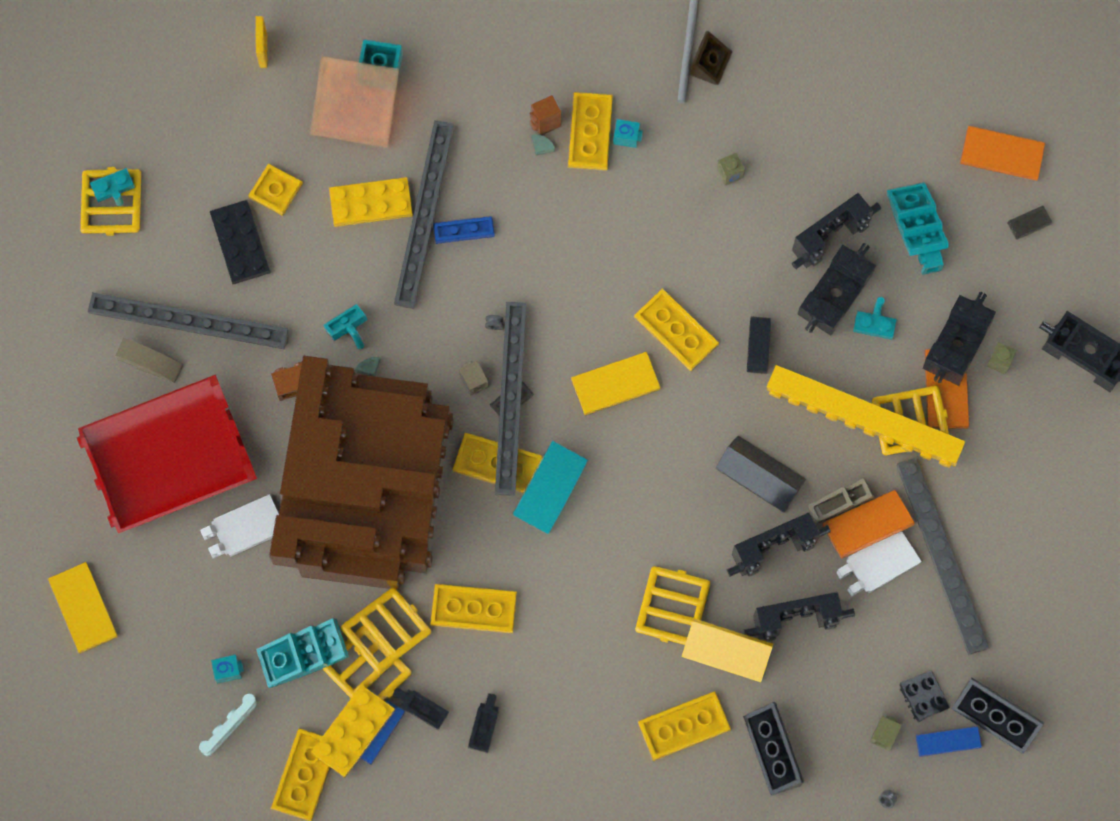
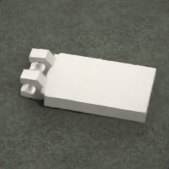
(242, 527)
(879, 563)

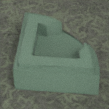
(542, 144)
(368, 366)

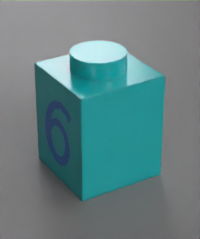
(627, 133)
(227, 669)

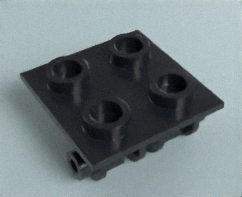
(923, 696)

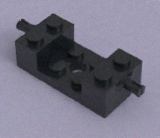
(810, 243)
(849, 274)
(969, 324)
(1069, 340)
(748, 553)
(769, 617)

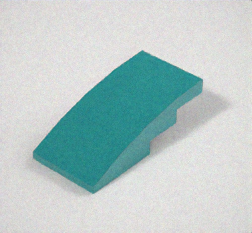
(917, 219)
(550, 487)
(302, 653)

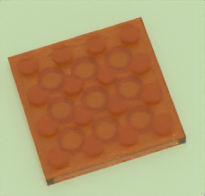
(354, 101)

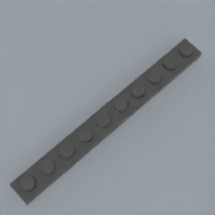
(424, 214)
(188, 320)
(510, 399)
(942, 556)

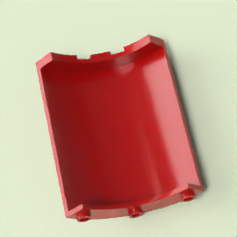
(166, 454)

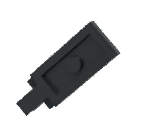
(421, 707)
(484, 725)

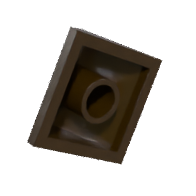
(710, 59)

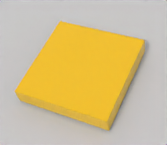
(261, 42)
(275, 189)

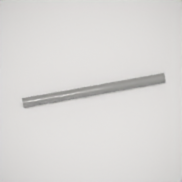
(687, 51)

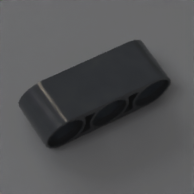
(758, 345)

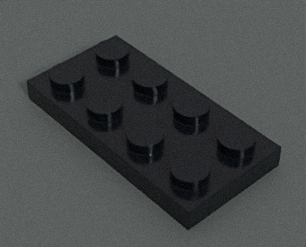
(240, 242)

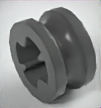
(494, 322)

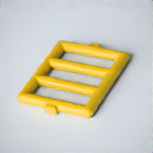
(110, 230)
(916, 396)
(652, 590)
(393, 654)
(341, 679)

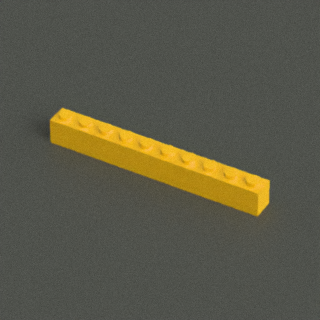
(866, 416)

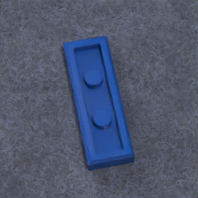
(463, 230)
(381, 738)
(948, 741)

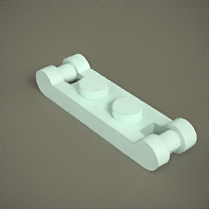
(223, 731)

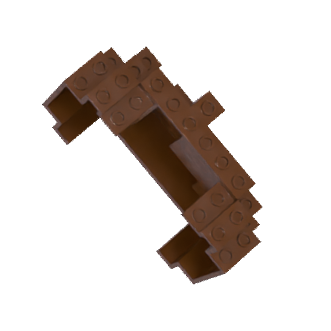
(360, 477)

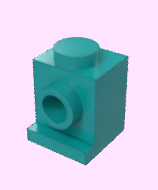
(931, 262)

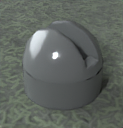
(885, 802)

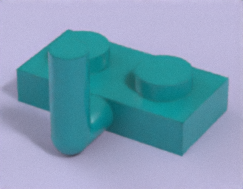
(112, 186)
(347, 323)
(874, 323)

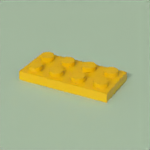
(370, 202)
(353, 731)

